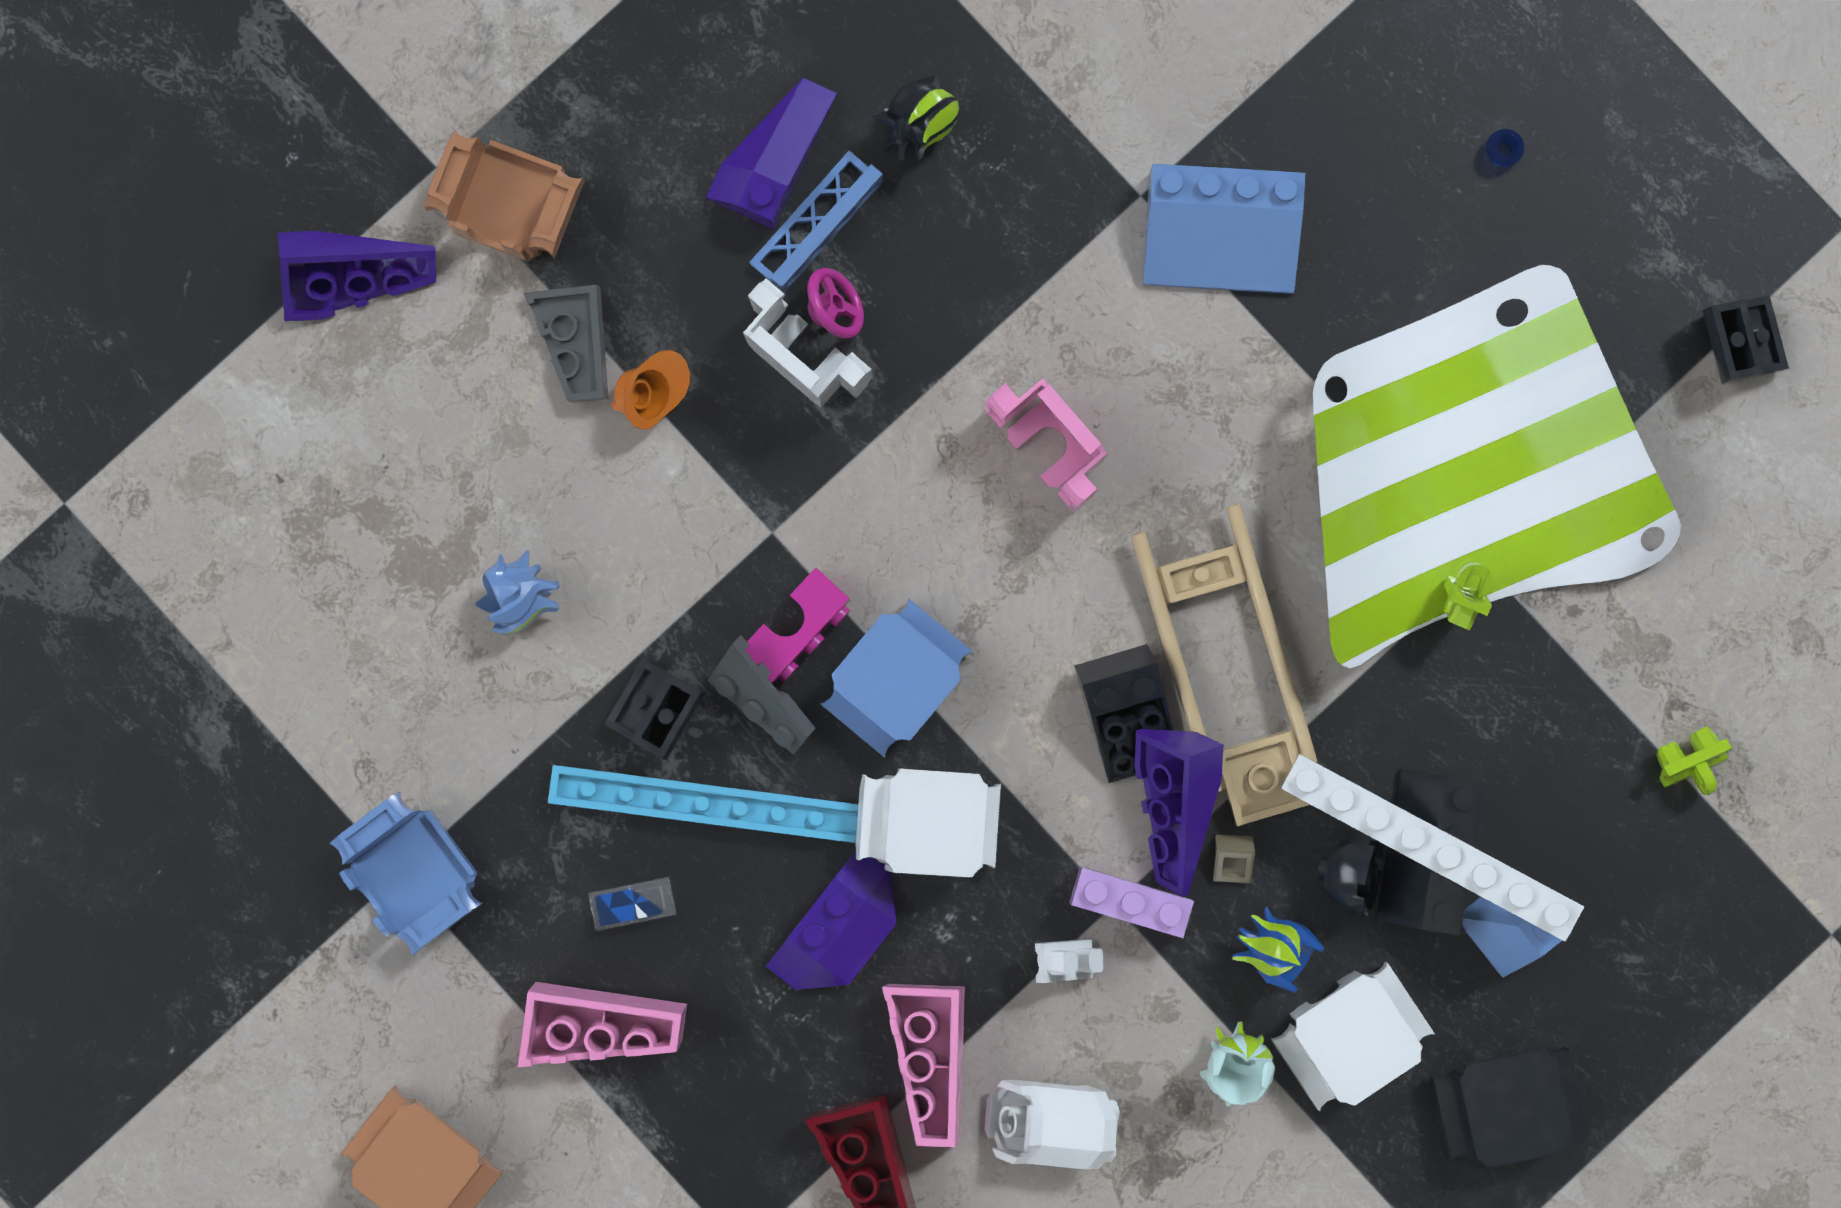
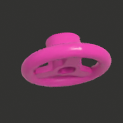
(830, 305)

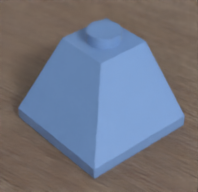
(1504, 937)

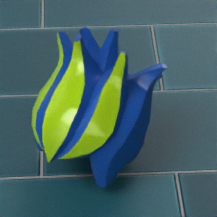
(1278, 949)

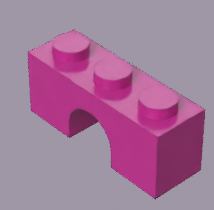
(821, 605)

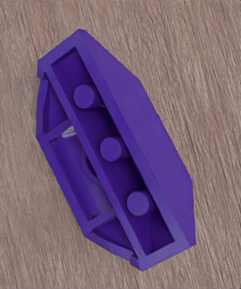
(839, 928)

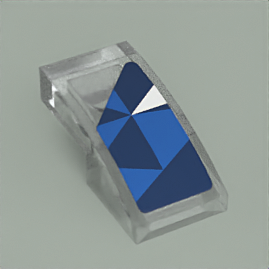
(632, 903)

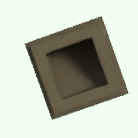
(1233, 858)

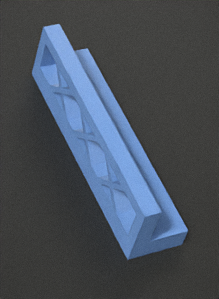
(827, 226)

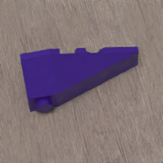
(768, 162)
(340, 270)
(1181, 788)

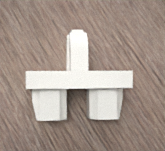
(1067, 960)

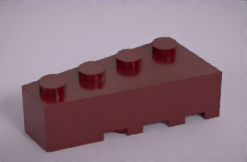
(864, 1153)

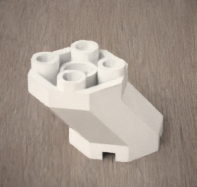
(1052, 1124)

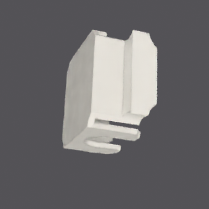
(818, 384)
(928, 822)
(1354, 1038)

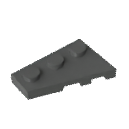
(574, 336)
(752, 692)

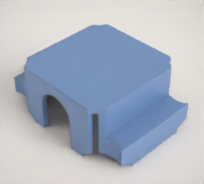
(896, 677)
(408, 871)

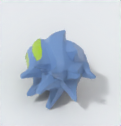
(515, 595)

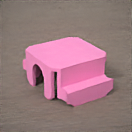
(1056, 414)

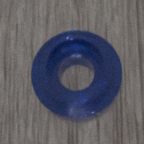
(1510, 138)

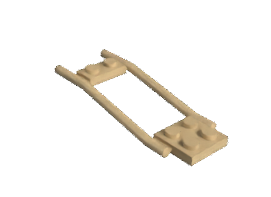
(1257, 768)

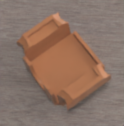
(503, 197)
(417, 1159)

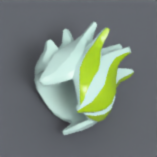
(1239, 1067)

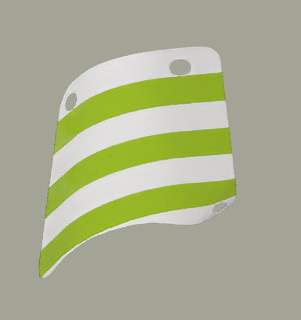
(1481, 452)

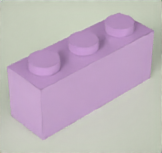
(1131, 902)

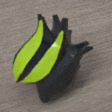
(919, 116)

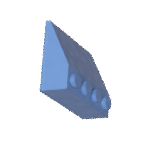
(1223, 228)

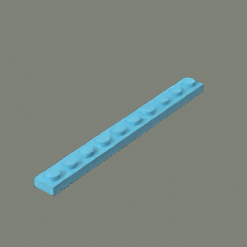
(703, 803)

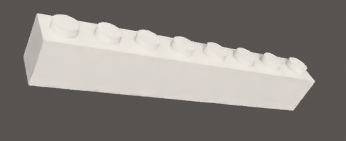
(1433, 848)

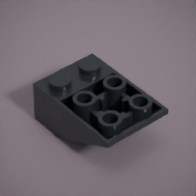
(1121, 697)

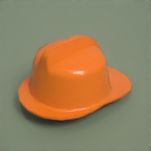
(652, 389)

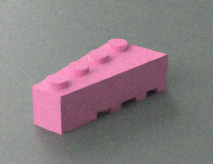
(594, 1024)
(929, 1046)

